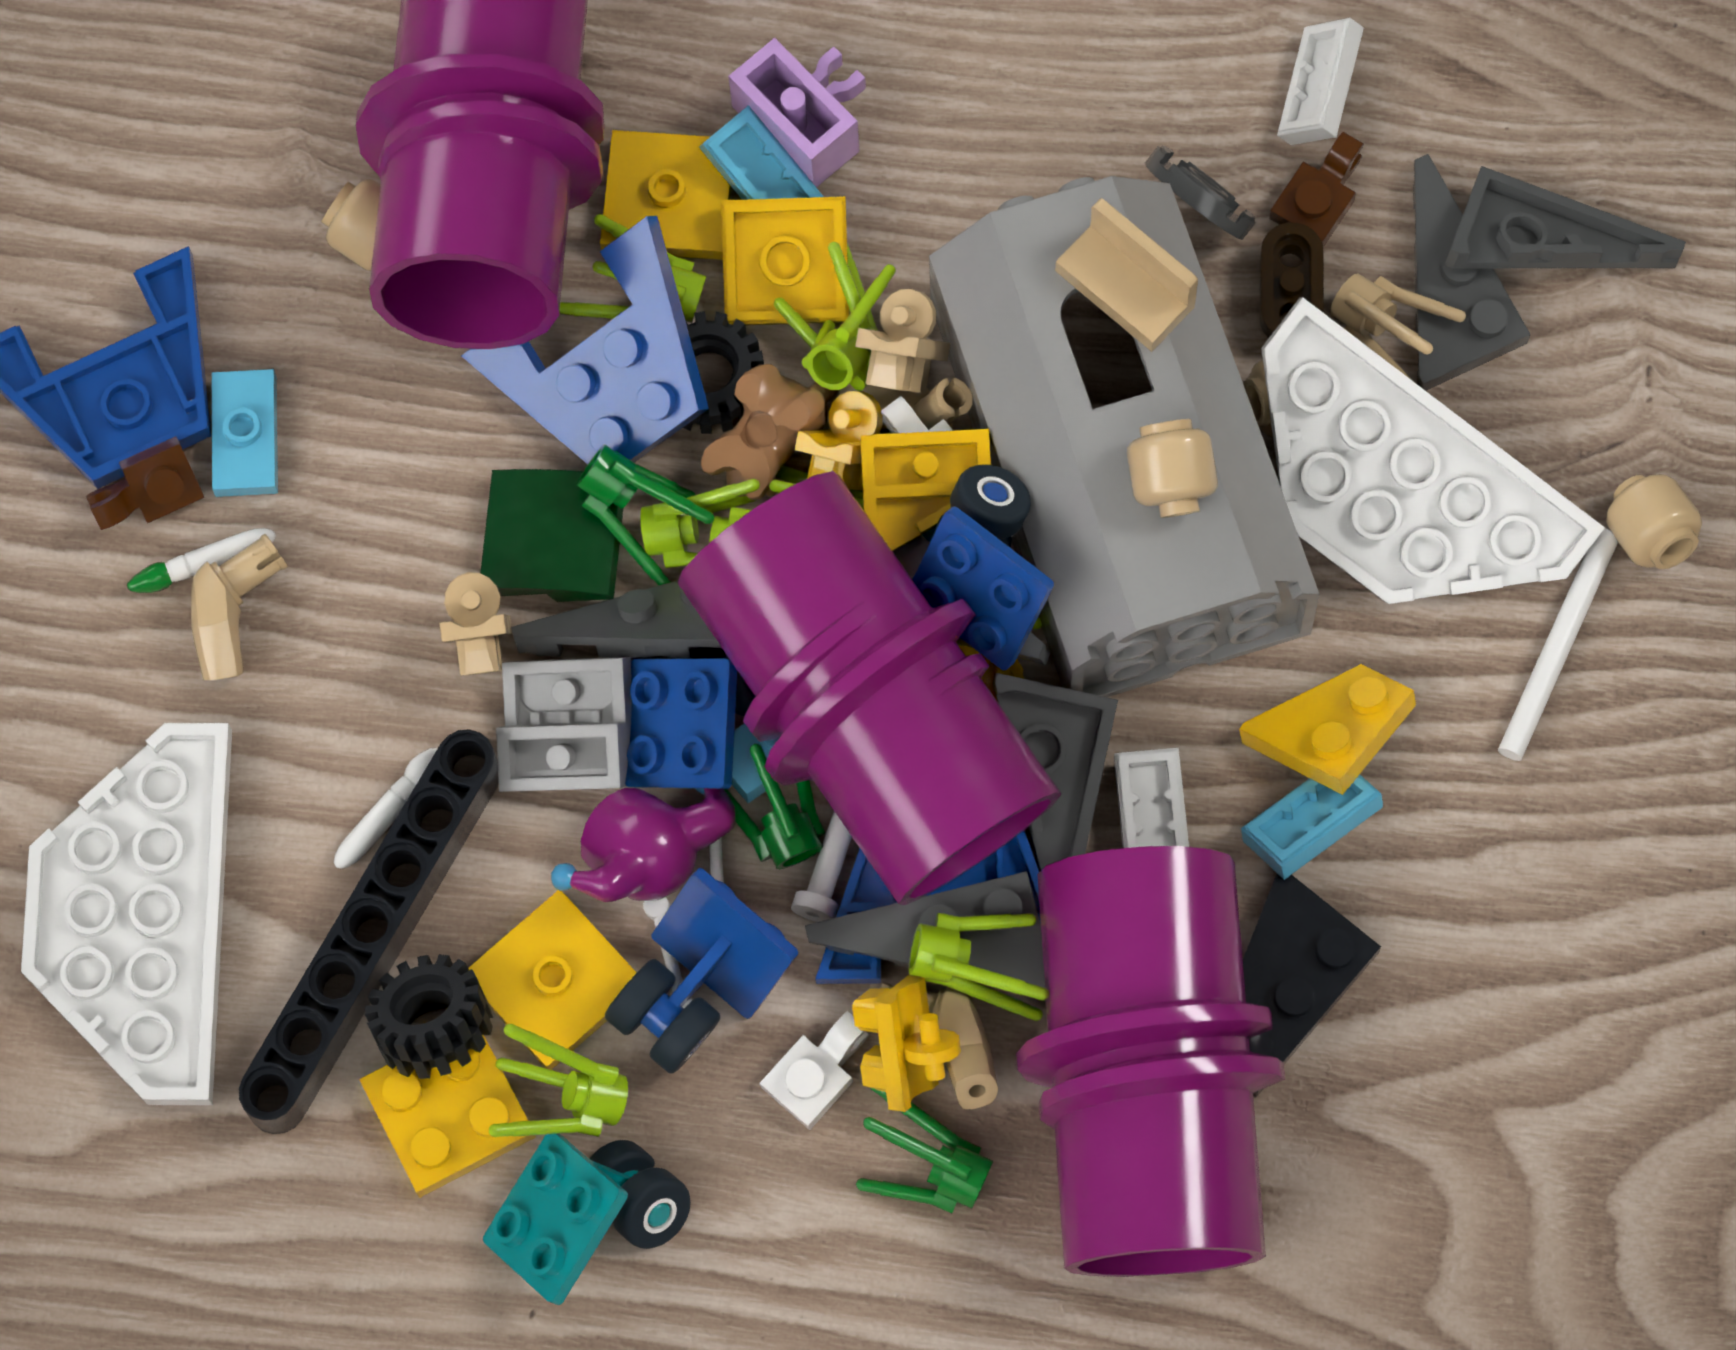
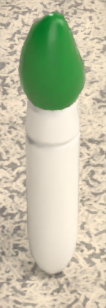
(161, 574)

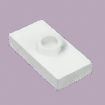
(1320, 81)
(1151, 798)

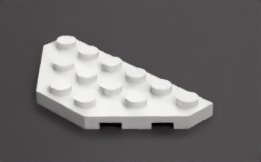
(1401, 481)
(133, 913)

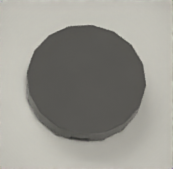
(1200, 192)

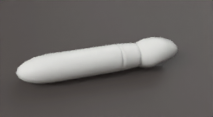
(382, 813)

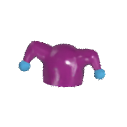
(644, 845)

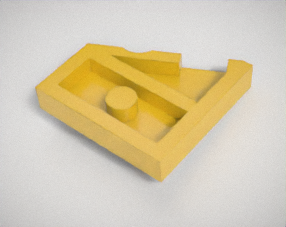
(912, 478)
(1332, 727)

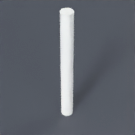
(1557, 646)

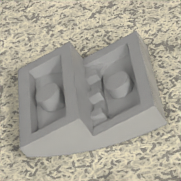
(565, 724)

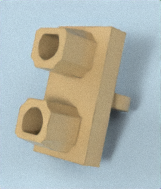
(902, 353)
(473, 605)

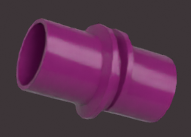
(478, 163)
(866, 687)
(1150, 1062)

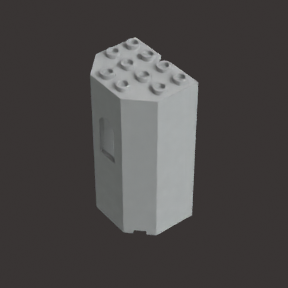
(1129, 587)

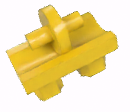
(839, 447)
(909, 1040)

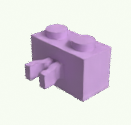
(799, 107)

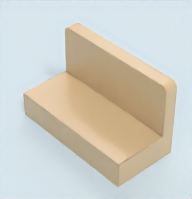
(1129, 276)

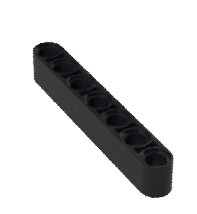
(370, 961)

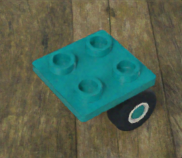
(569, 1203)

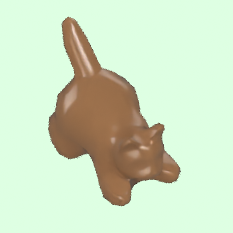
(768, 429)

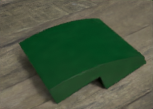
(544, 538)

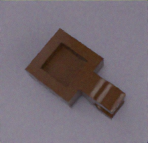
(1320, 196)
(155, 482)

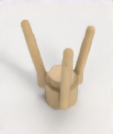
(1369, 309)

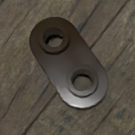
(1284, 285)

